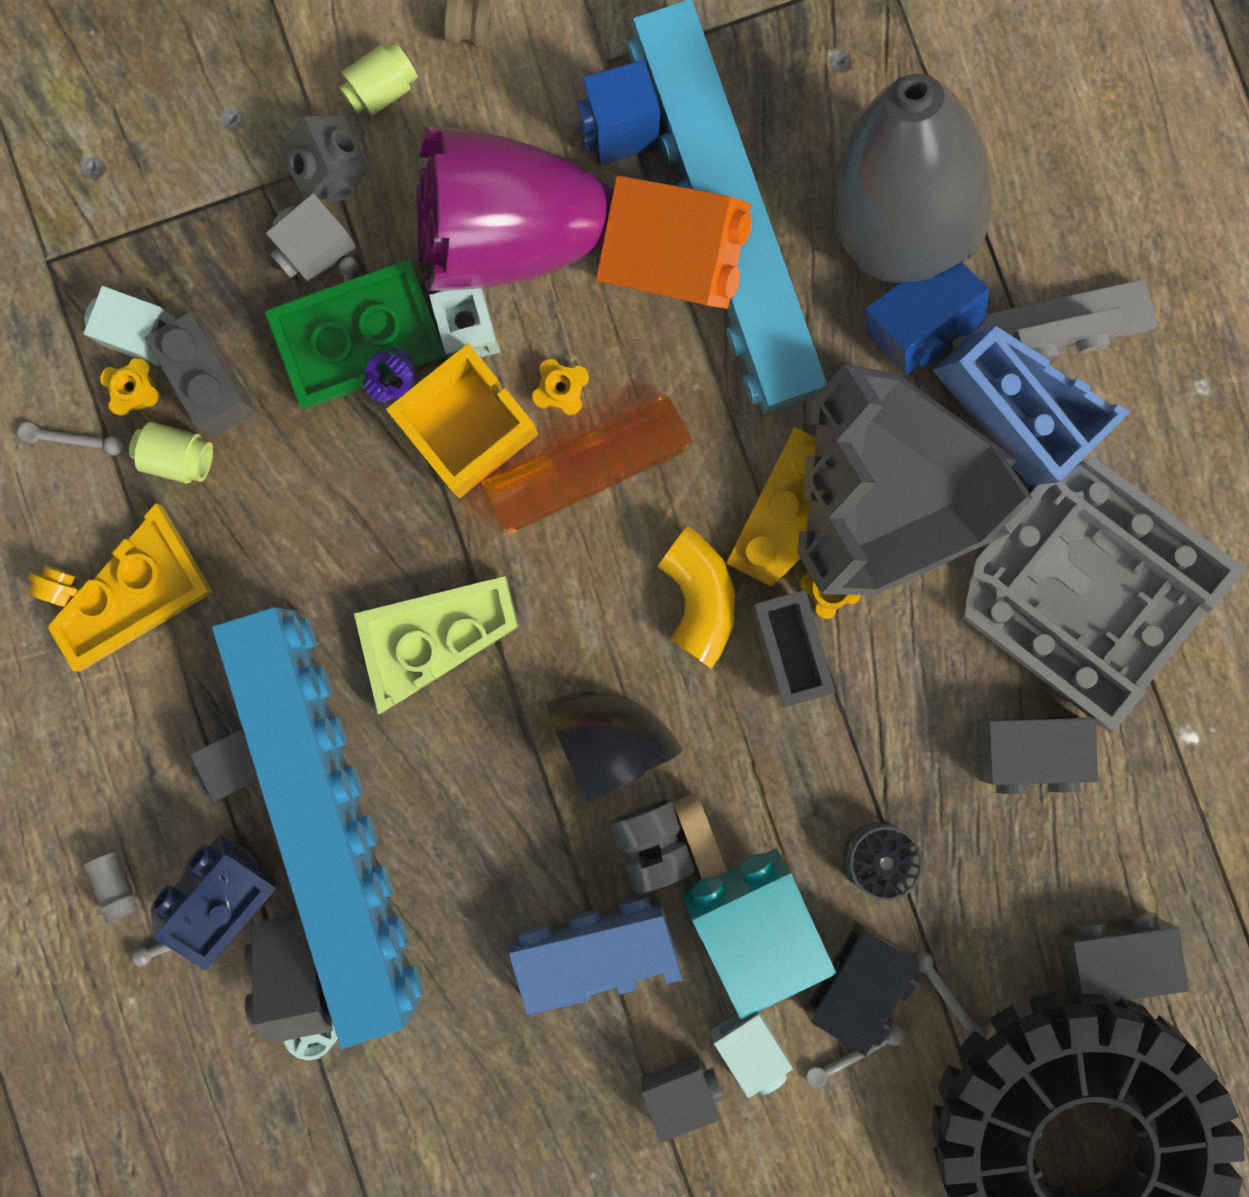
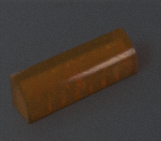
(587, 464)

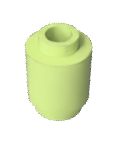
(377, 79)
(171, 453)

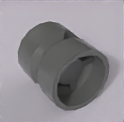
(645, 829)

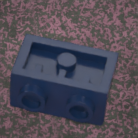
(209, 903)

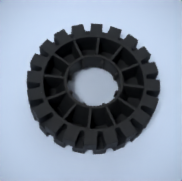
(1079, 1057)

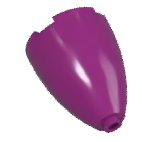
(502, 210)

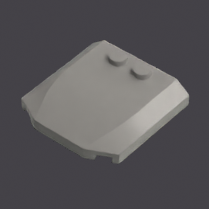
(1095, 589)

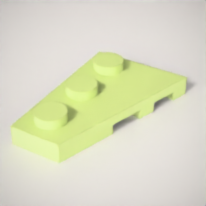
(430, 635)

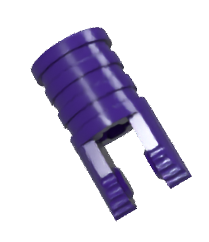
(399, 363)

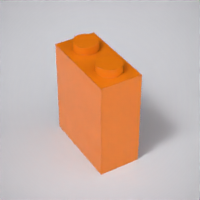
(674, 241)

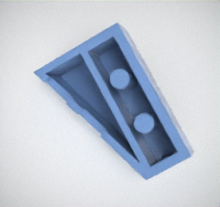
(1027, 404)
(594, 955)

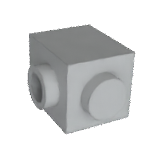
(309, 240)

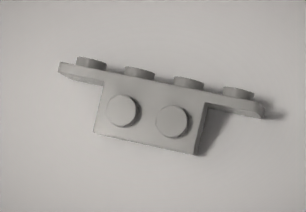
(1077, 320)

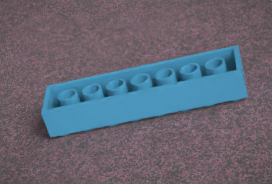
(320, 823)

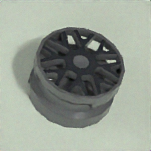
(883, 861)

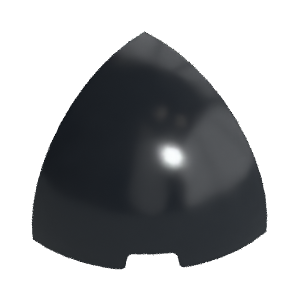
(609, 740)

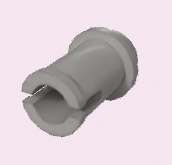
(110, 887)

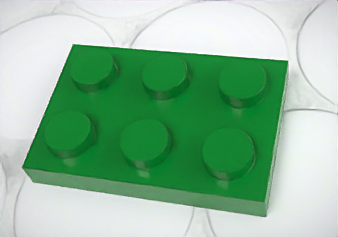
(339, 329)

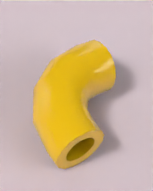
(707, 596)

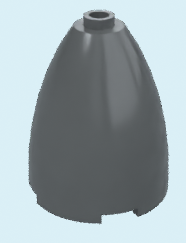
(912, 183)

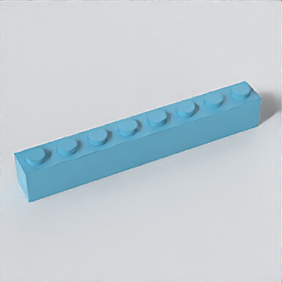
(712, 159)

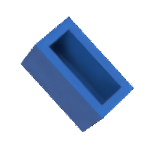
(619, 113)
(926, 315)

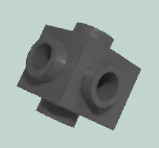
(324, 157)

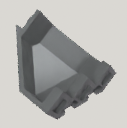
(897, 485)

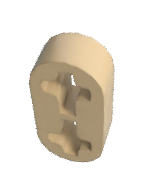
(699, 836)

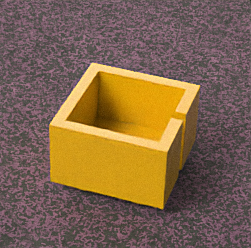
(460, 421)

